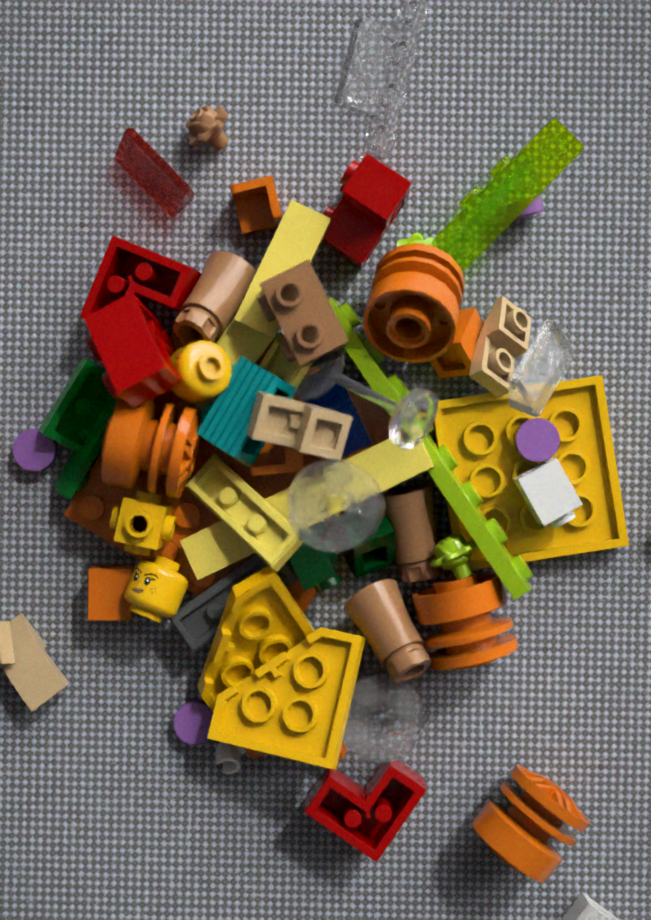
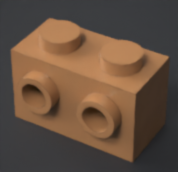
(303, 314)

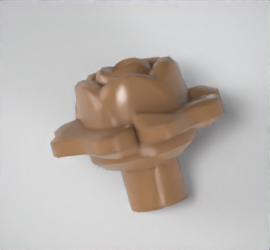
(207, 126)

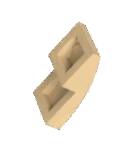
(299, 425)
(34, 671)

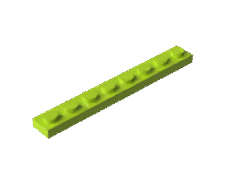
(461, 497)

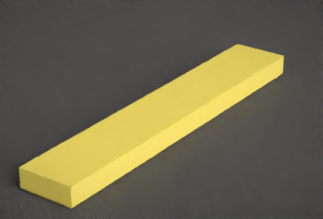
(220, 547)

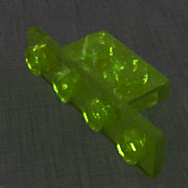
(508, 194)

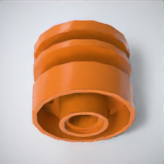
(414, 303)
(141, 444)
(467, 630)
(526, 828)

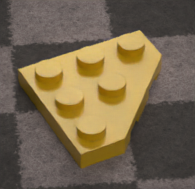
(254, 628)
(294, 701)

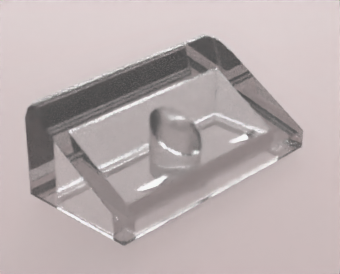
(540, 370)

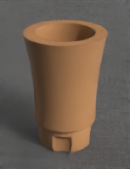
(214, 298)
(415, 530)
(389, 630)

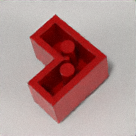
(368, 207)
(143, 273)
(132, 350)
(366, 815)

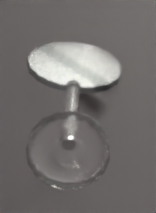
(409, 418)

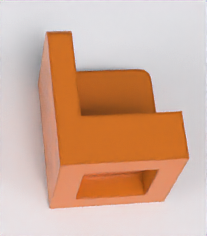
(257, 205)
(458, 357)
(277, 459)
(106, 592)

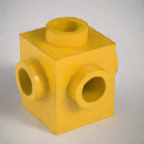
(159, 518)

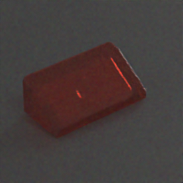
(153, 173)

